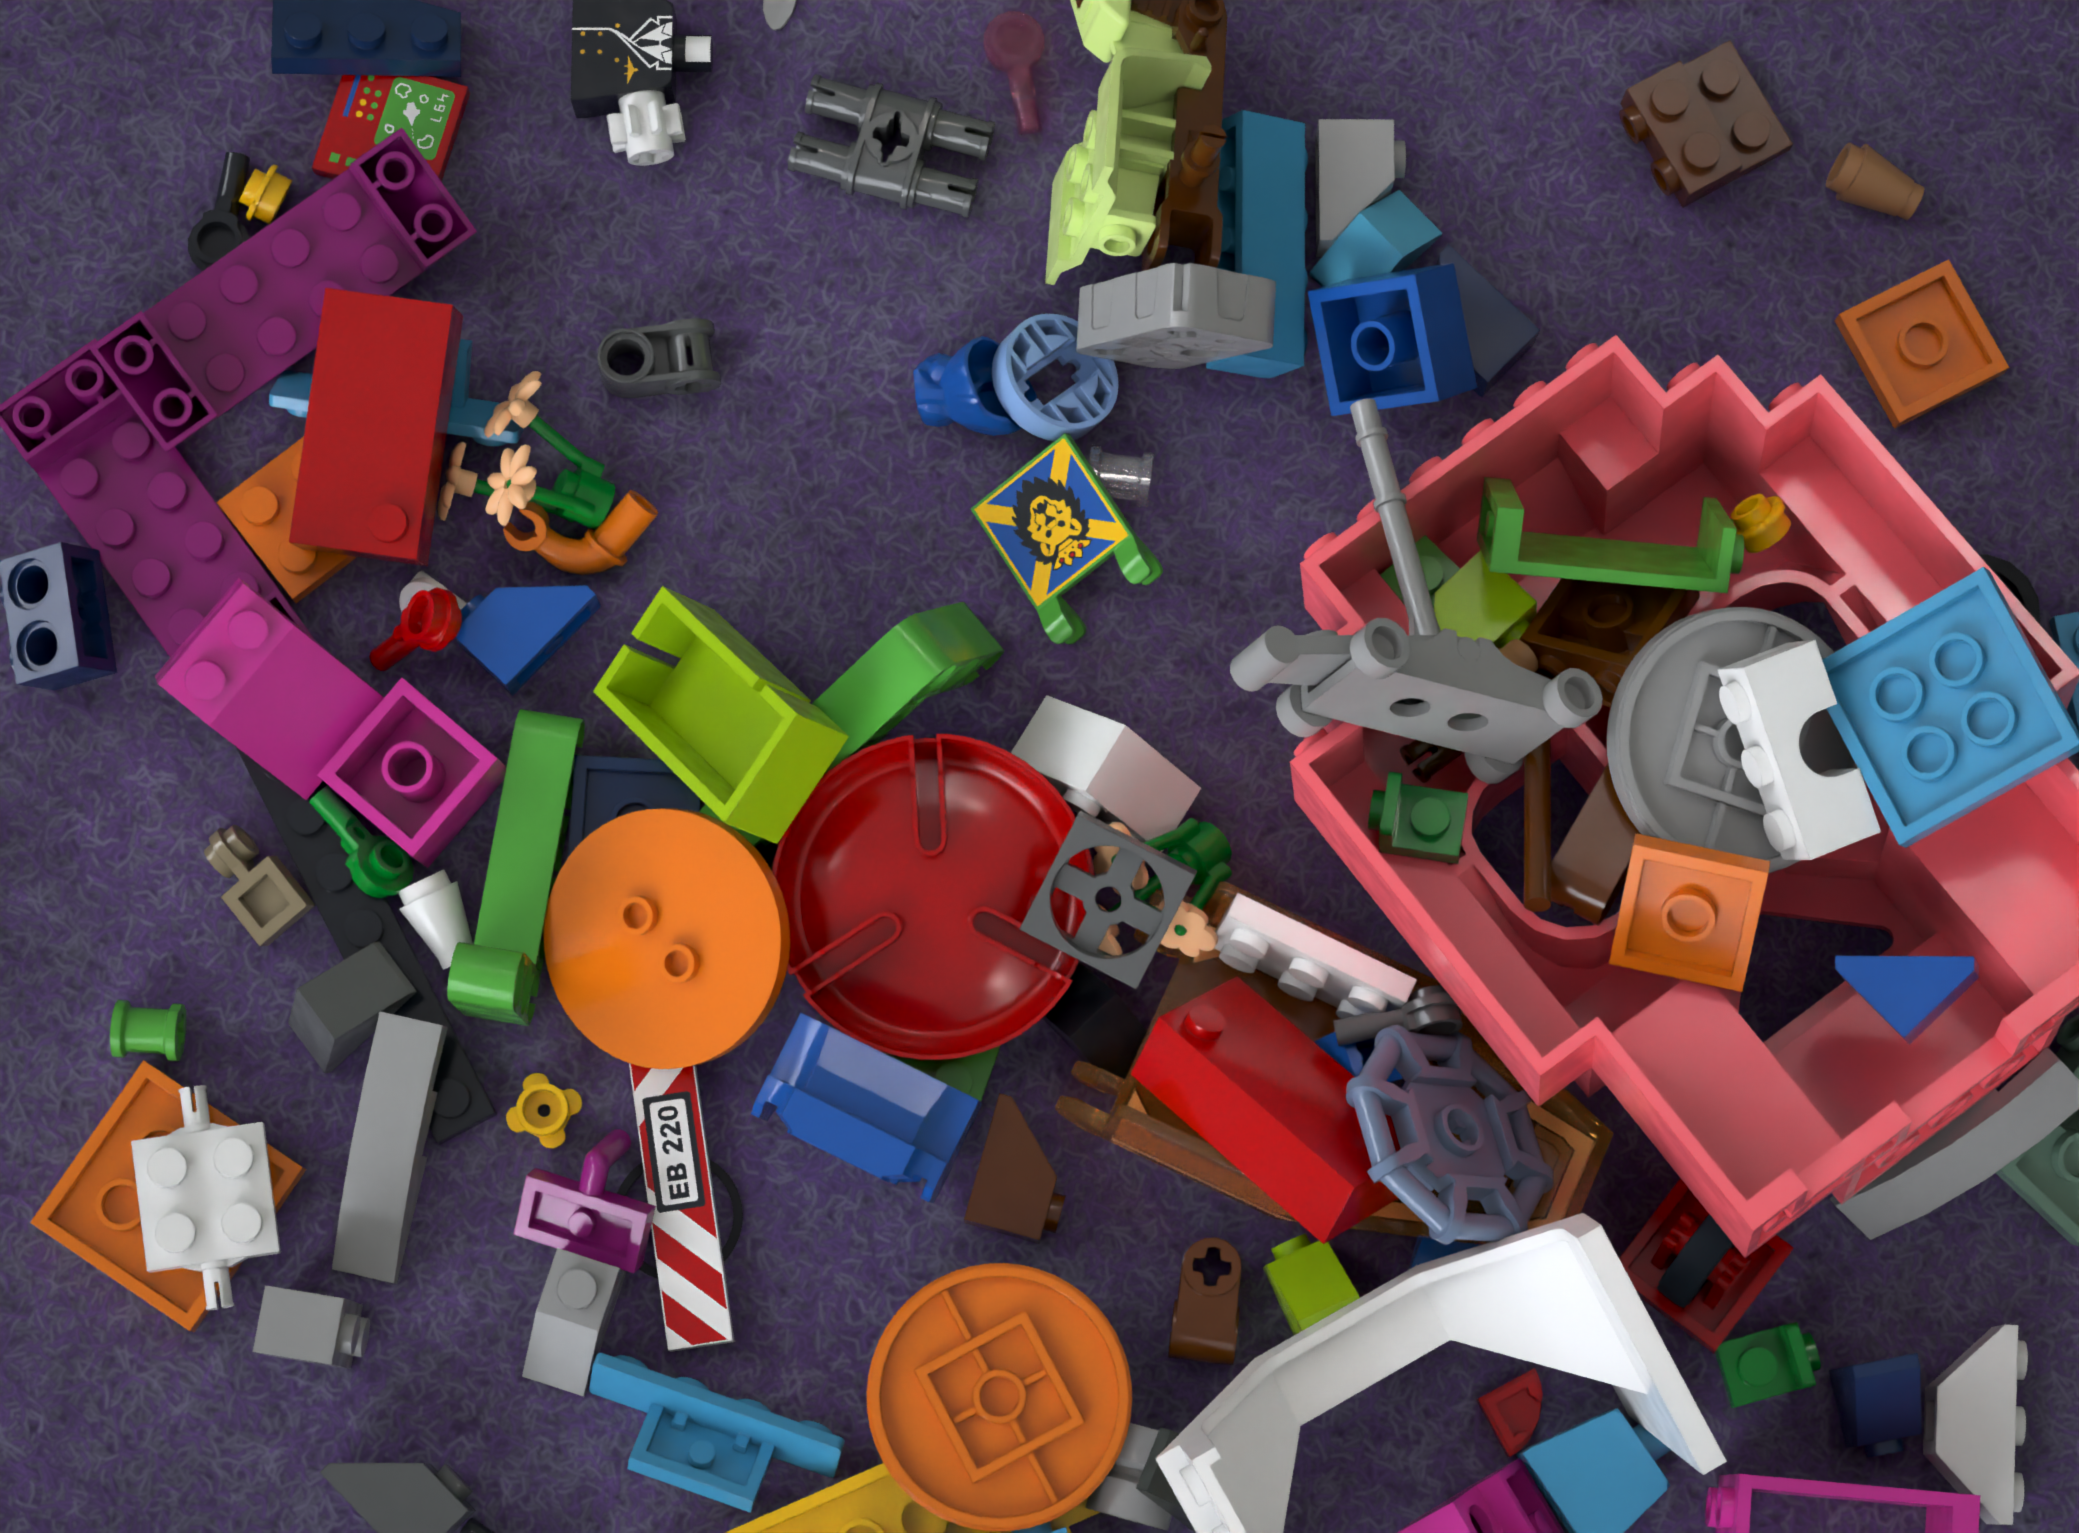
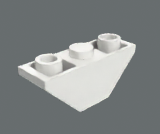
(1976, 1423)

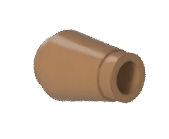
(1873, 182)

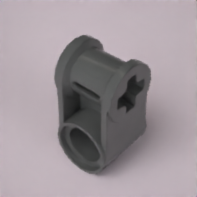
(664, 359)

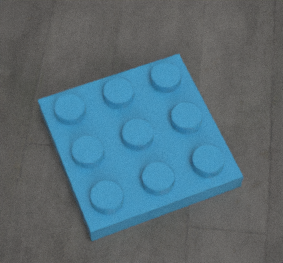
(1947, 708)

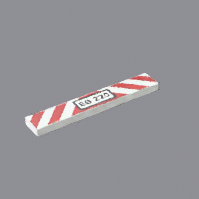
(685, 1211)

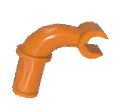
(594, 552)

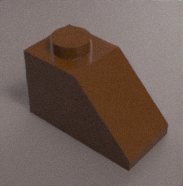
(1014, 1180)

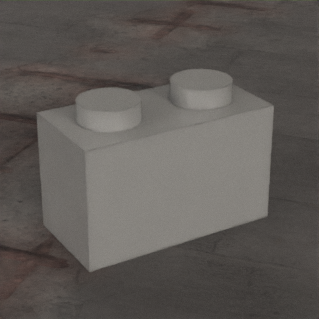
(311, 1327)

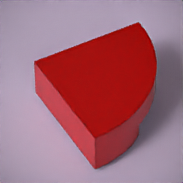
(1514, 1410)

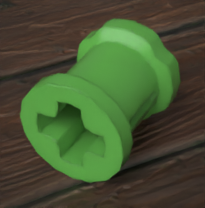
(148, 1030)

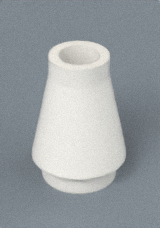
(437, 914)

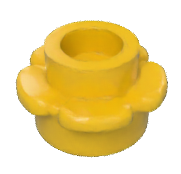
(265, 194)
(1760, 521)

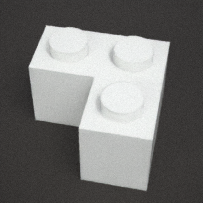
(1106, 769)

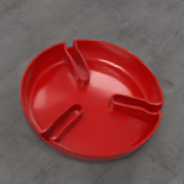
(914, 895)

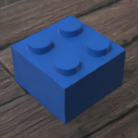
(1393, 338)

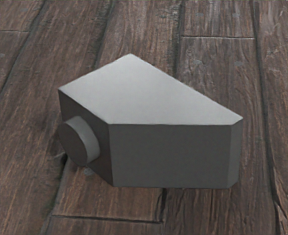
(403, 1495)

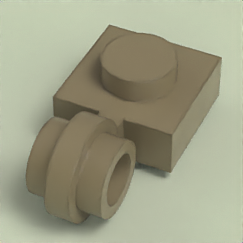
(266, 895)

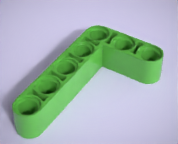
(911, 662)
(507, 957)

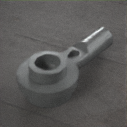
(1428, 1012)

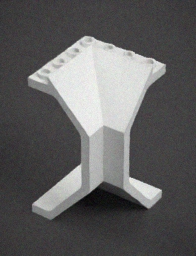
(1533, 1296)

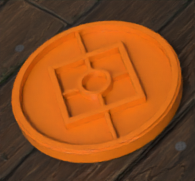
(666, 938)
(999, 1397)

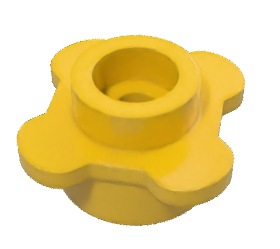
(537, 1093)

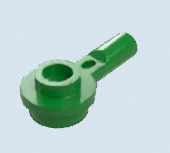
(375, 862)

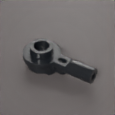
(220, 228)

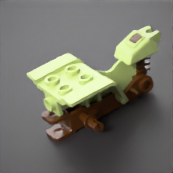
(1154, 142)

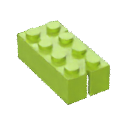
(721, 716)

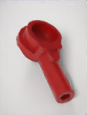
(427, 622)

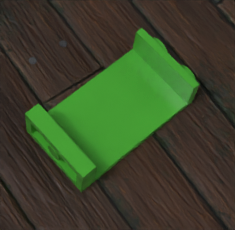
(1606, 560)

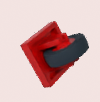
(1694, 1270)

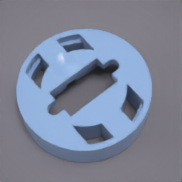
(1029, 350)

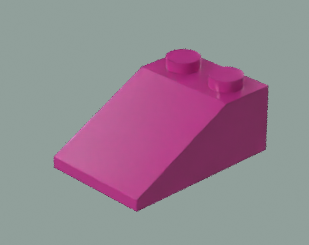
(268, 687)

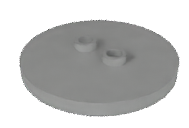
(1677, 750)

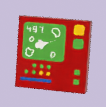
(377, 106)

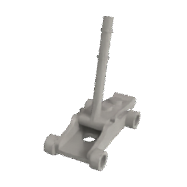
(1416, 683)

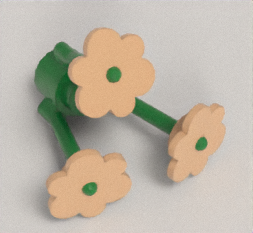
(1195, 845)

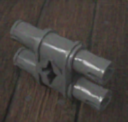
(905, 173)

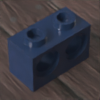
(57, 616)

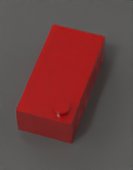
(376, 427)
(1266, 1104)

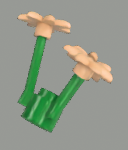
(574, 496)

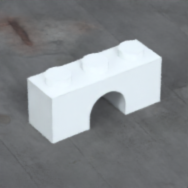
(1769, 703)

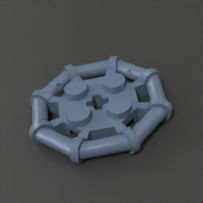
(1431, 1105)

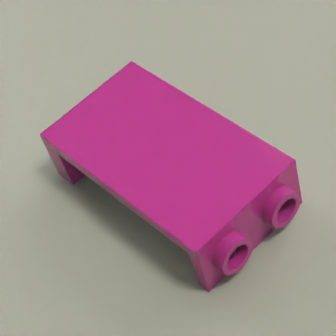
(1730, 1504)

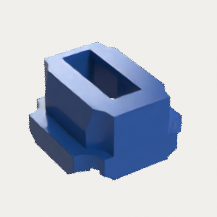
(866, 1107)

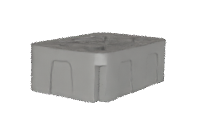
(1176, 316)

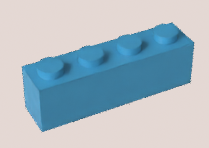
(1265, 229)

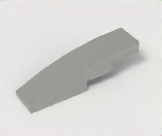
(388, 1147)
(1968, 1148)

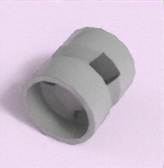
(1118, 1491)

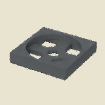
(1084, 946)

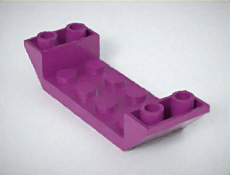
(265, 298)
(132, 499)

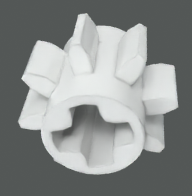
(646, 127)

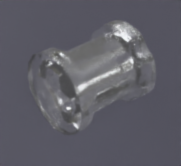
(1124, 475)

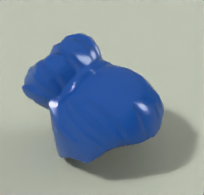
(963, 390)

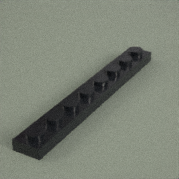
(357, 922)

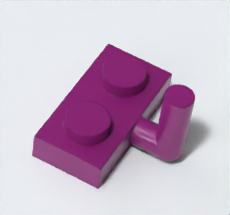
(584, 1214)

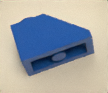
(522, 628)

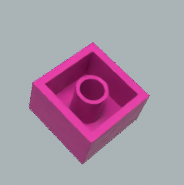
(414, 773)

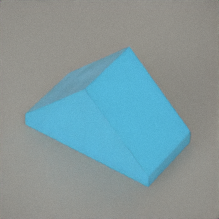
(1377, 242)

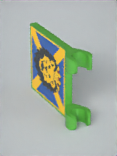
(1056, 528)

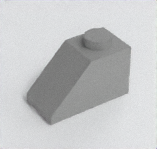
(1352, 171)
(571, 1321)

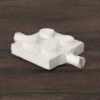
(205, 1197)

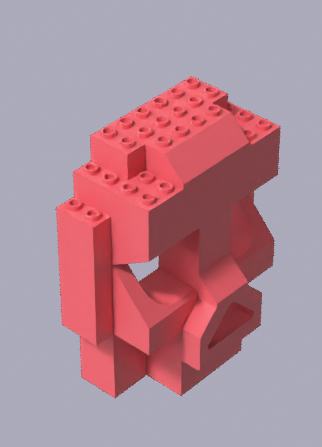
(1836, 1089)

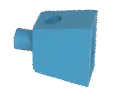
(1598, 1473)

